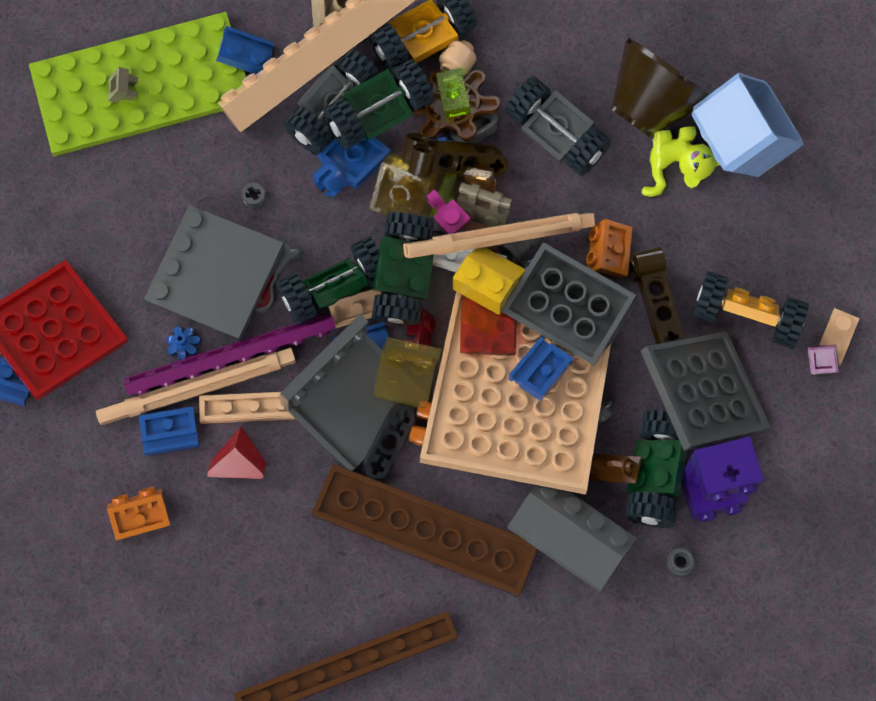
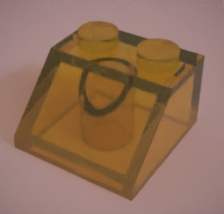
(399, 190)

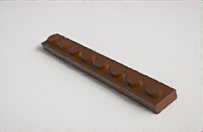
(354, 662)

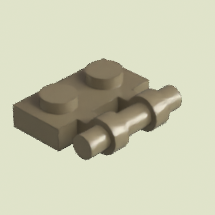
(481, 211)

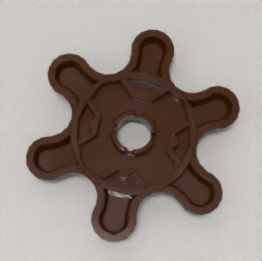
(462, 123)

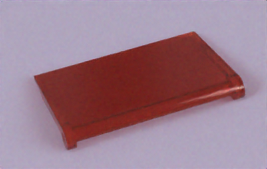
(486, 331)

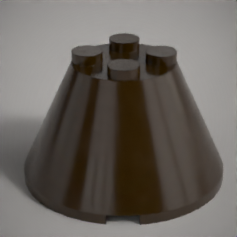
(652, 91)

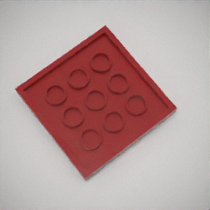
(55, 330)

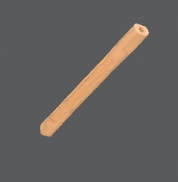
(499, 235)
(196, 386)

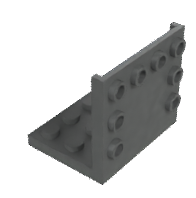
(337, 398)

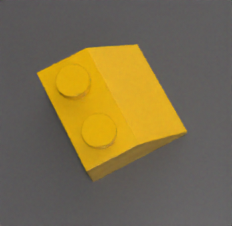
(487, 278)

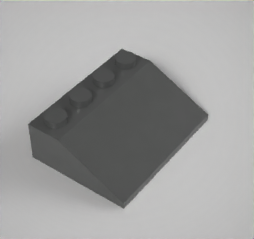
(570, 304)

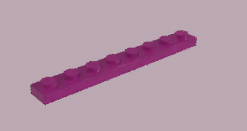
(220, 357)

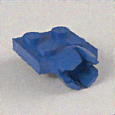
(348, 166)

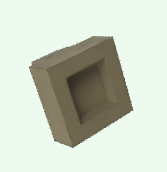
(119, 85)

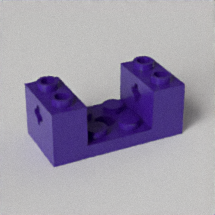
(721, 479)

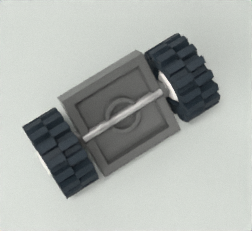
(307, 123)
(557, 126)

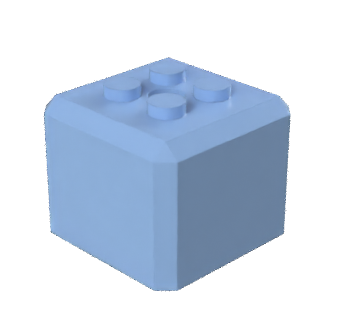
(746, 126)

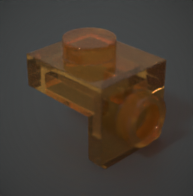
(482, 178)

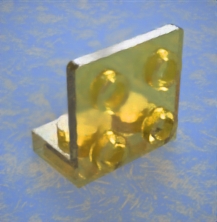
(406, 372)

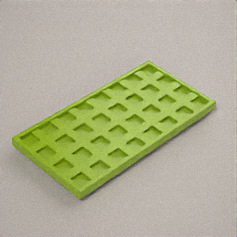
(174, 84)

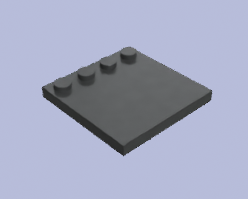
(215, 272)
(705, 390)

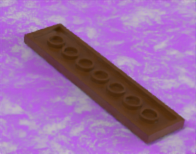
(425, 530)

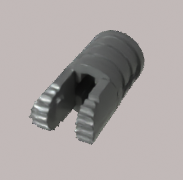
(518, 250)

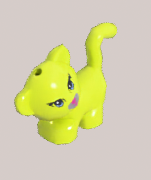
(694, 160)

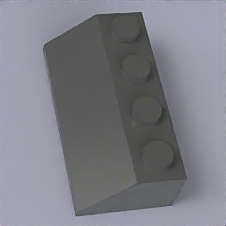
(572, 534)

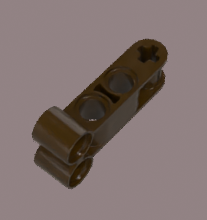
(425, 154)
(649, 270)

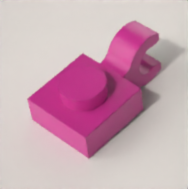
(449, 216)

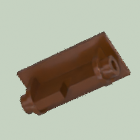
(615, 468)

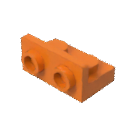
(610, 248)
(138, 513)

